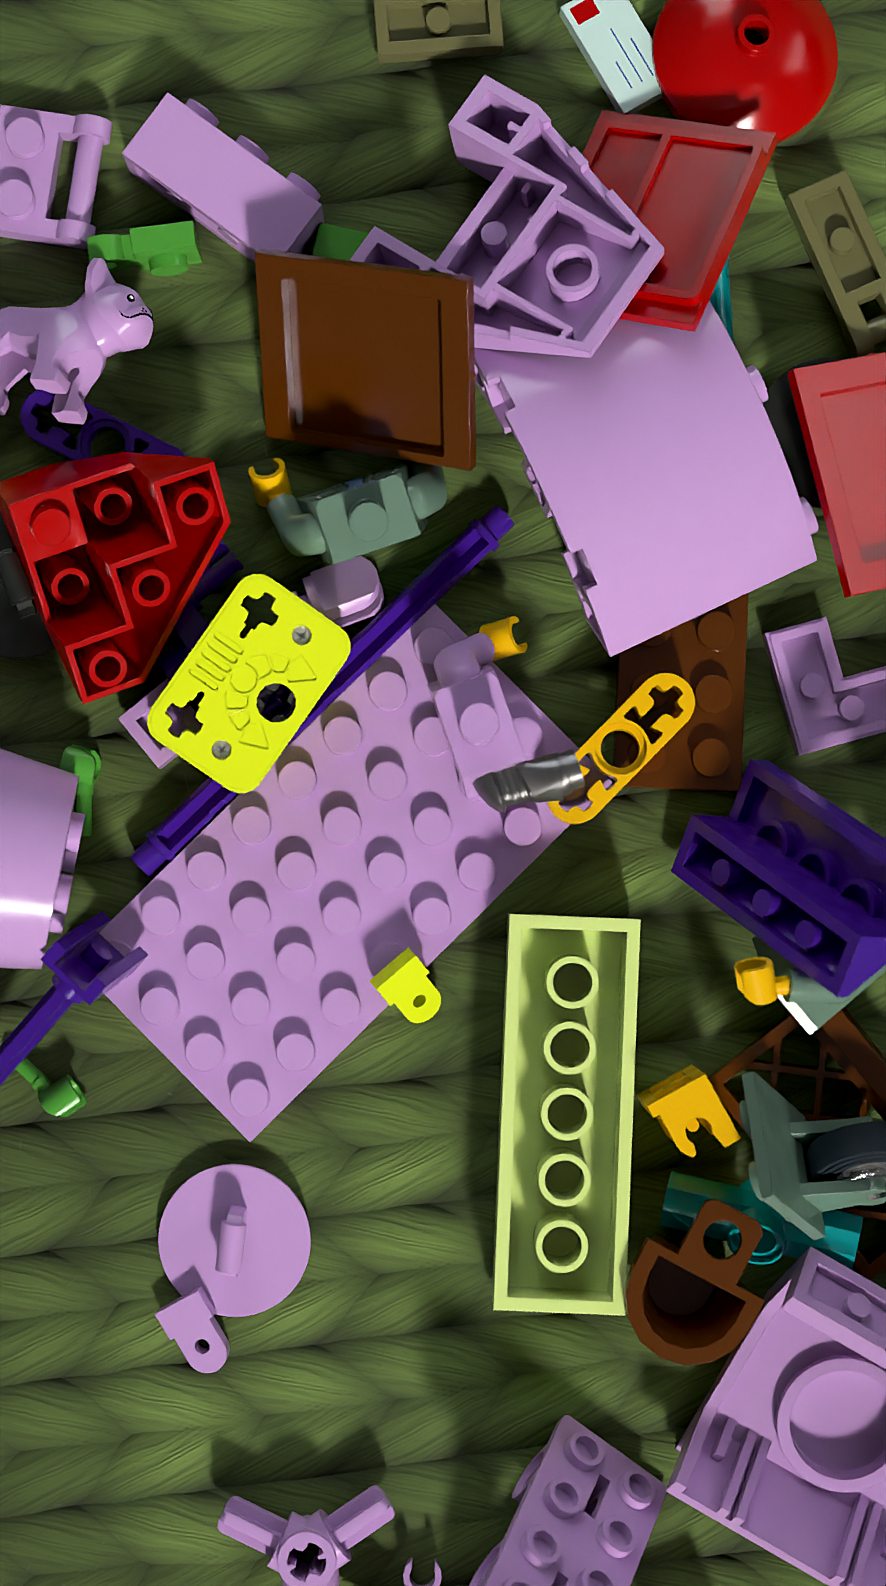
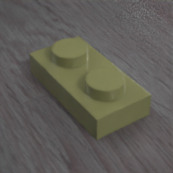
(437, 29)

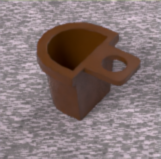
(685, 1299)

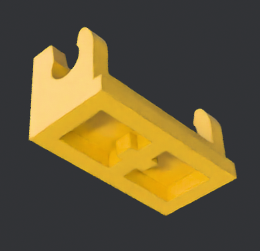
(680, 1101)

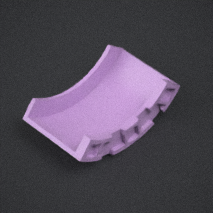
(653, 472)

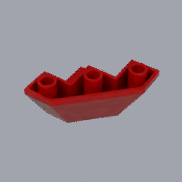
(114, 556)

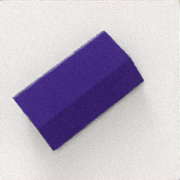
(794, 876)

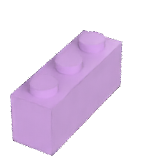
(223, 180)

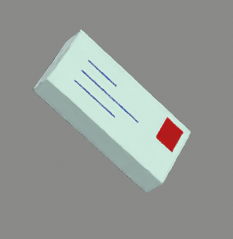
(615, 49)

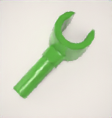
(87, 765)
(57, 1098)

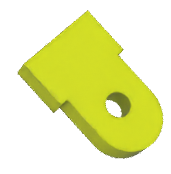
(407, 986)

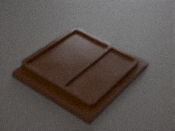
(368, 357)

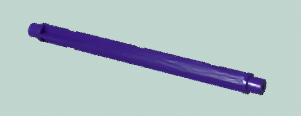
(365, 649)

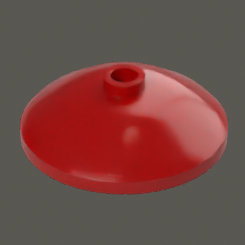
(723, 79)

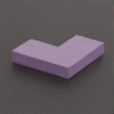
(815, 697)

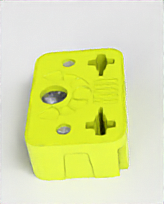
(235, 740)

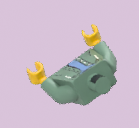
(353, 514)

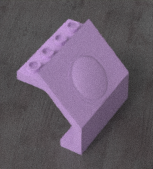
(798, 1428)

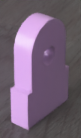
(193, 1319)

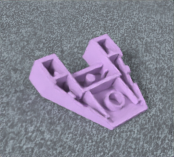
(545, 242)

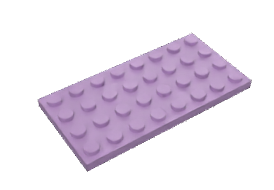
(322, 881)

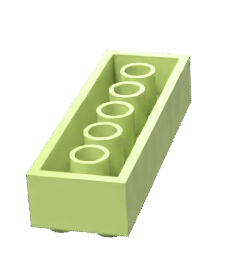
(566, 1114)

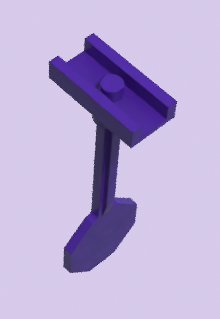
(84, 971)

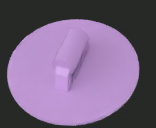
(236, 1238)

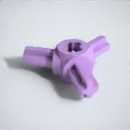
(285, 1538)

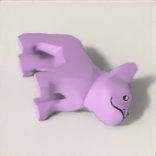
(71, 343)

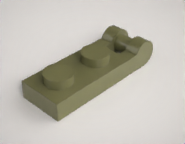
(843, 256)

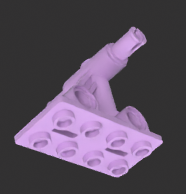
(577, 1517)

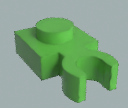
(161, 248)

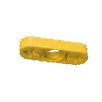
(665, 726)

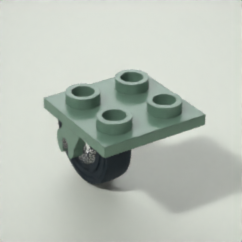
(842, 1158)

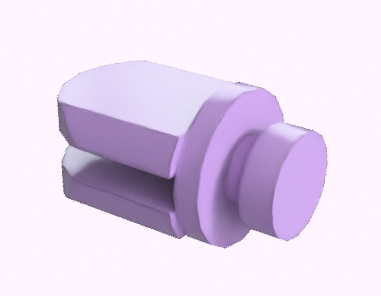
(345, 591)

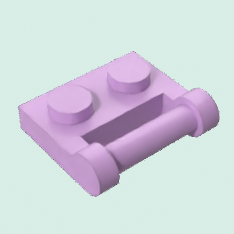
(29, 172)

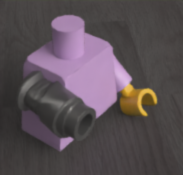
(482, 728)

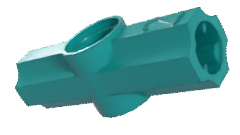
(778, 1238)

